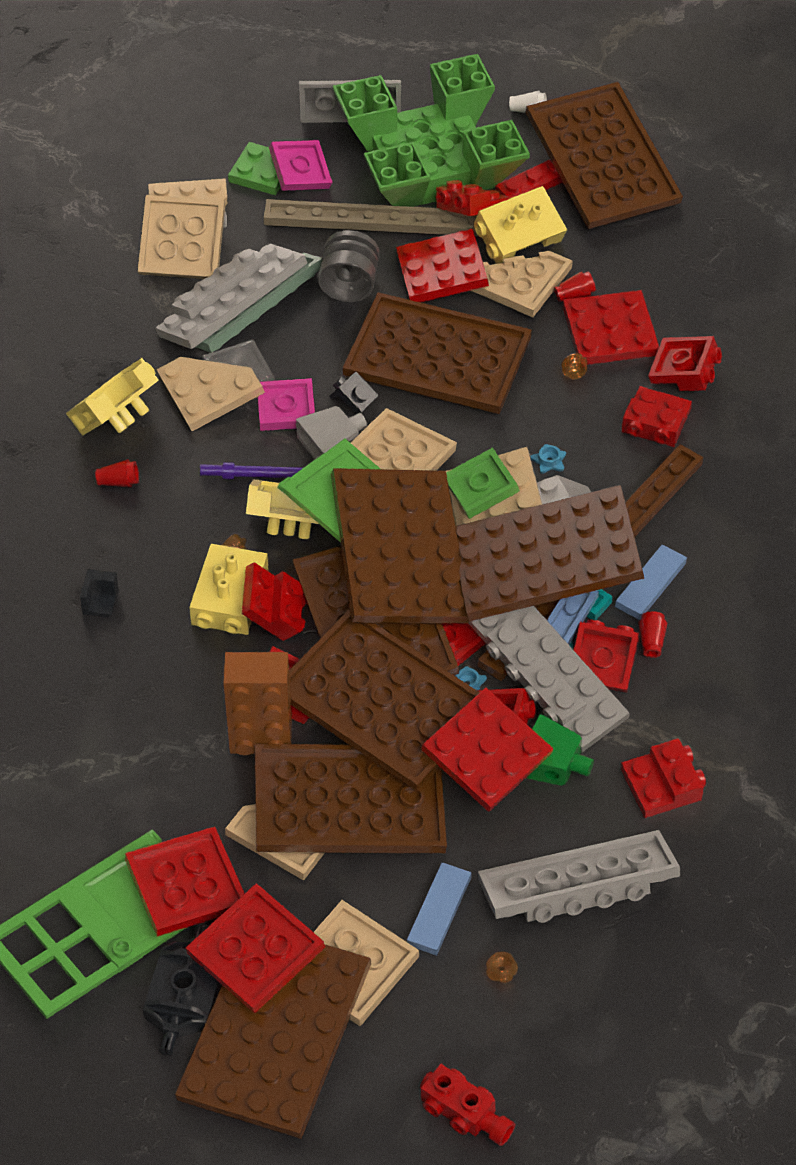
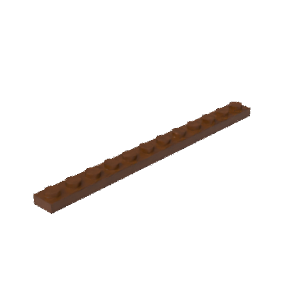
(641, 509)

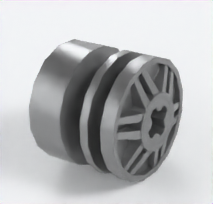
(349, 266)

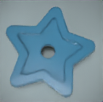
(552, 452)
(472, 676)

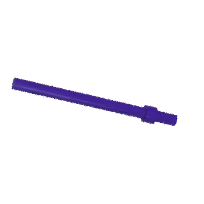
(230, 470)

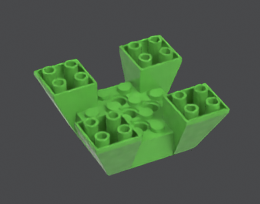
(434, 143)

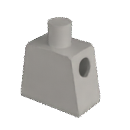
(327, 428)

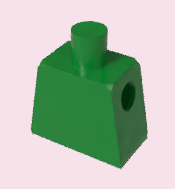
(565, 754)

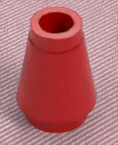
(576, 287)
(118, 474)
(652, 633)

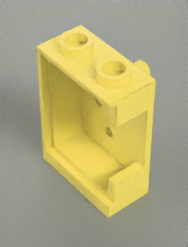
(519, 224)
(112, 397)
(269, 501)
(221, 589)

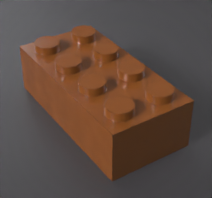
(257, 700)

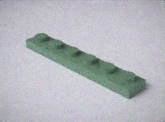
(268, 301)

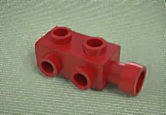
(452, 1104)

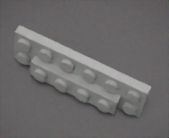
(228, 293)
(551, 673)
(579, 878)

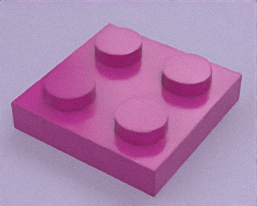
(300, 165)
(284, 403)

